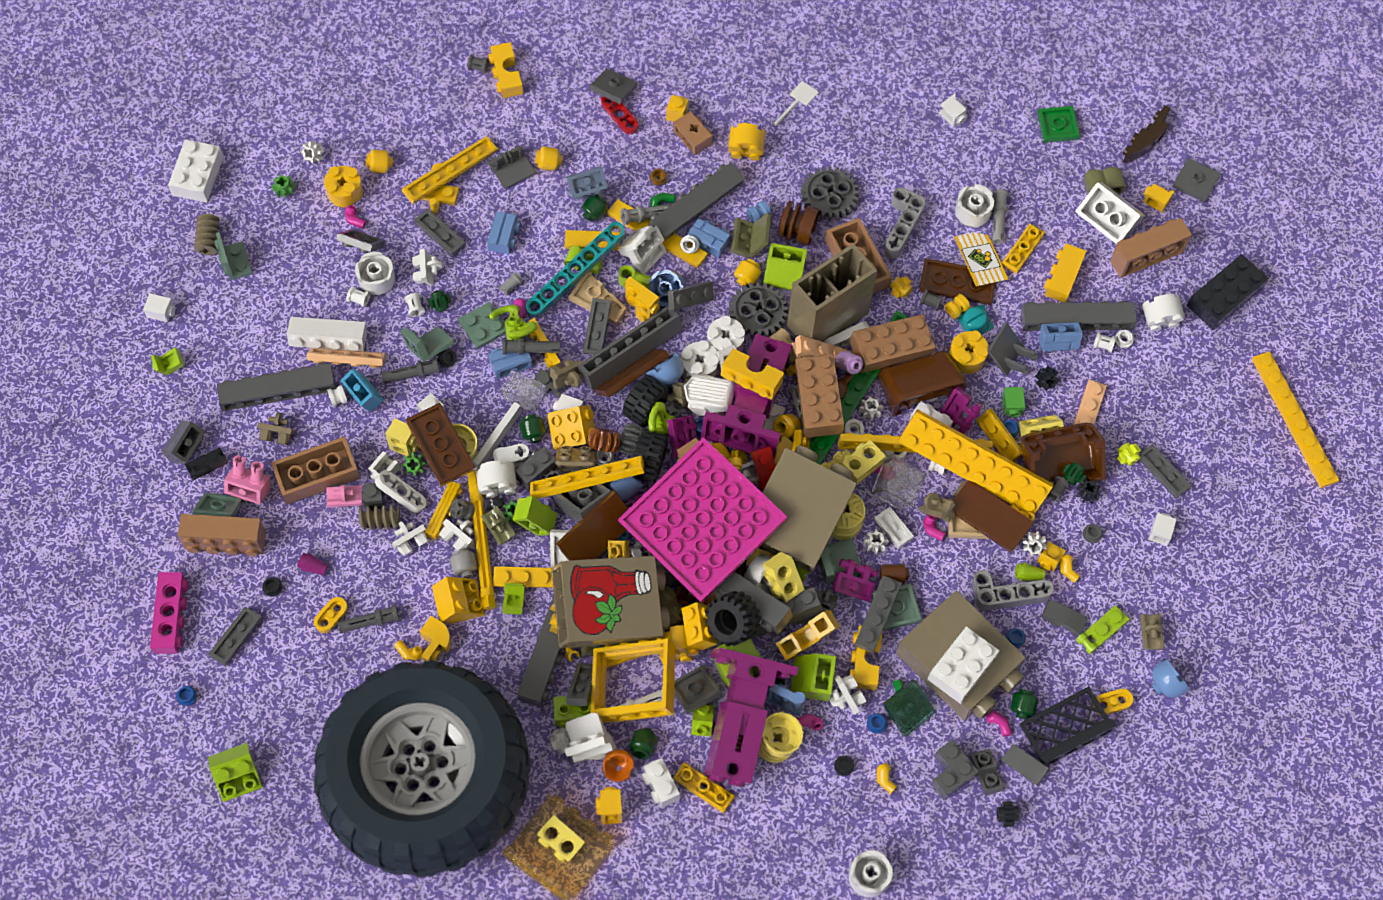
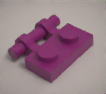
(956, 405)
(681, 432)
(853, 586)

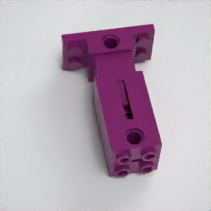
(745, 419)
(742, 715)

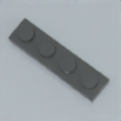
(877, 614)

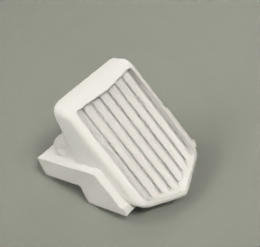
(643, 248)
(709, 394)
(588, 738)

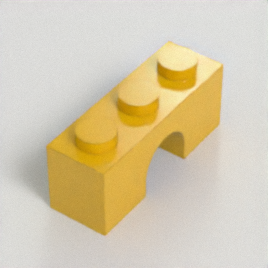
(508, 83)
(764, 383)
(808, 635)
(864, 673)

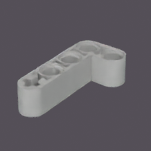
(903, 226)
(1012, 591)

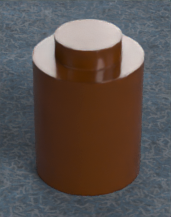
(894, 571)

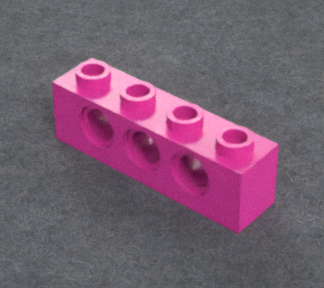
(167, 583)

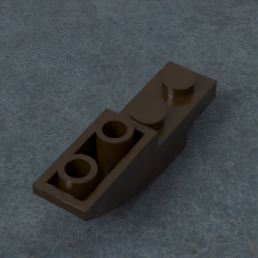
(1147, 138)

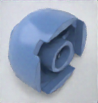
(664, 281)
(668, 371)
(1168, 680)

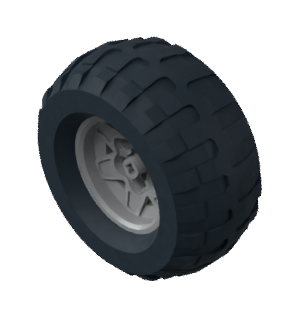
(463, 817)

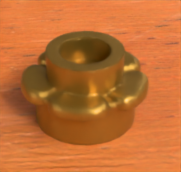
(658, 173)

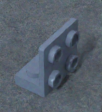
(586, 182)

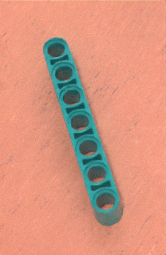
(572, 278)

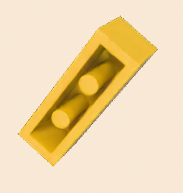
(1064, 272)

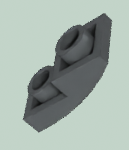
(1061, 615)
(1025, 764)
(988, 774)

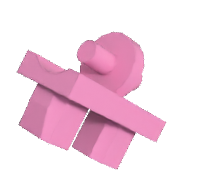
(344, 496)

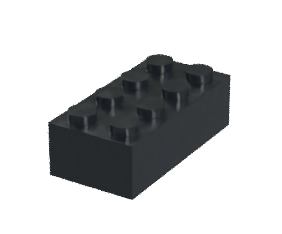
(1227, 292)

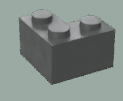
(957, 770)

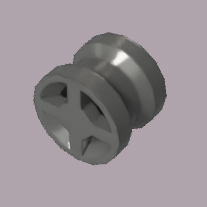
(673, 407)
(462, 509)

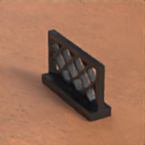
(1072, 743)

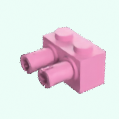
(246, 483)

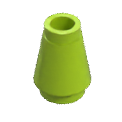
(1028, 572)

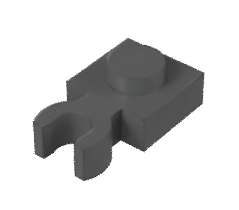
(544, 378)

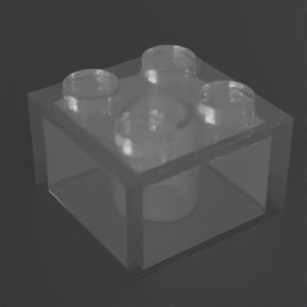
(898, 483)

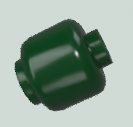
(594, 208)
(532, 428)
(1024, 703)
(643, 743)

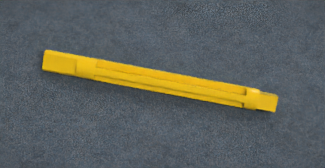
(481, 543)

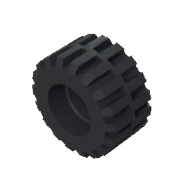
(642, 399)
(653, 450)
(721, 623)

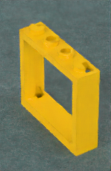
(634, 711)

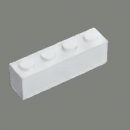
(327, 334)

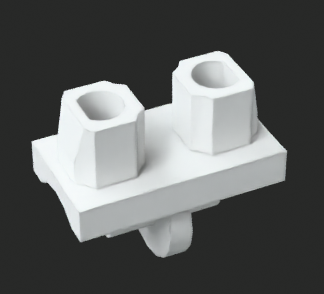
(428, 267)
(450, 530)
(402, 543)
(853, 700)

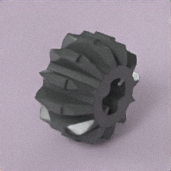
(629, 438)

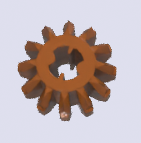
(604, 440)

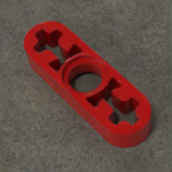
(620, 121)

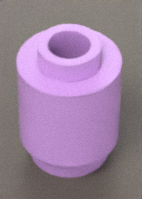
(849, 362)

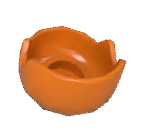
(616, 758)

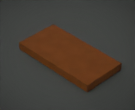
(953, 279)
(632, 372)
(440, 444)
(991, 516)
(594, 531)

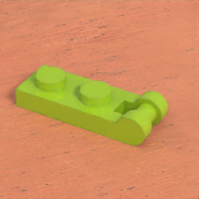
(1103, 629)

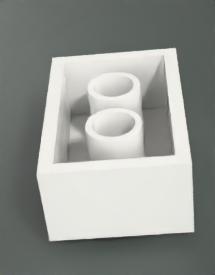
(195, 170)
(1109, 213)
(963, 665)

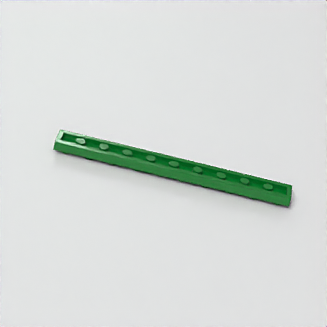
(856, 391)

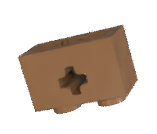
(692, 133)

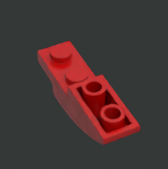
(763, 464)

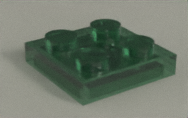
(909, 707)

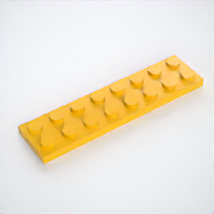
(975, 462)

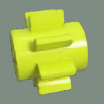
(1128, 454)

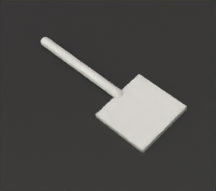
(802, 93)

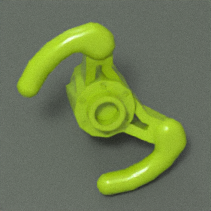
(514, 325)
(659, 423)

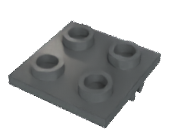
(1006, 349)

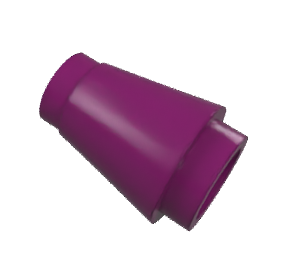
(311, 564)

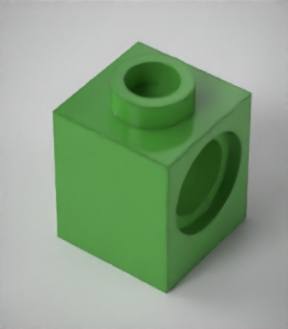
(1013, 401)

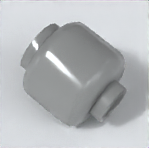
(463, 563)

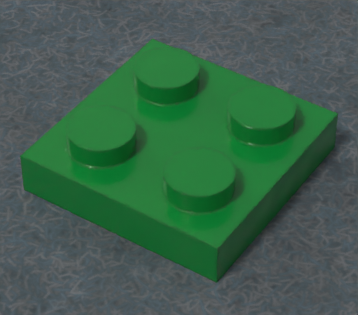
(1058, 124)

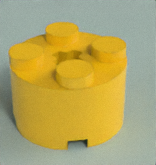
(746, 141)
(343, 185)
(969, 351)
(678, 638)

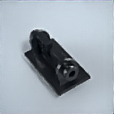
(206, 463)

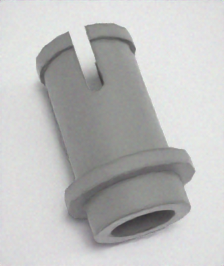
(511, 283)

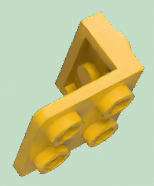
(571, 426)

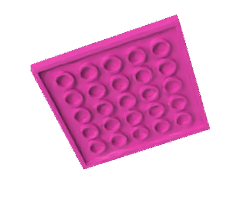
(702, 519)

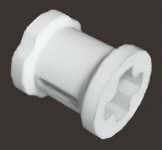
(358, 296)
(414, 305)
(1104, 342)

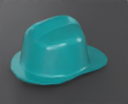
(976, 320)

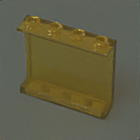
(559, 878)

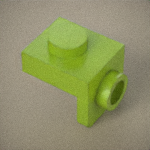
(167, 362)
(513, 598)
(702, 721)

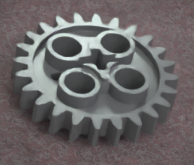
(830, 192)
(766, 297)

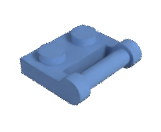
(780, 696)

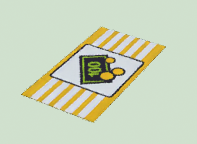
(980, 258)

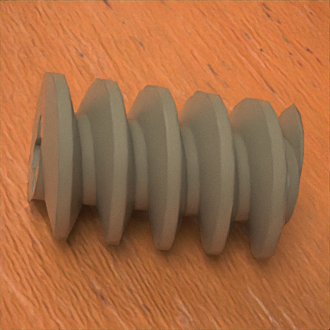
(205, 234)
(379, 518)

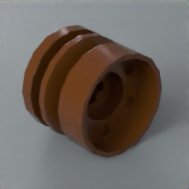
(799, 223)

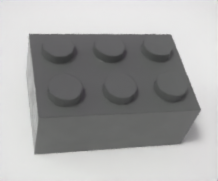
(580, 501)

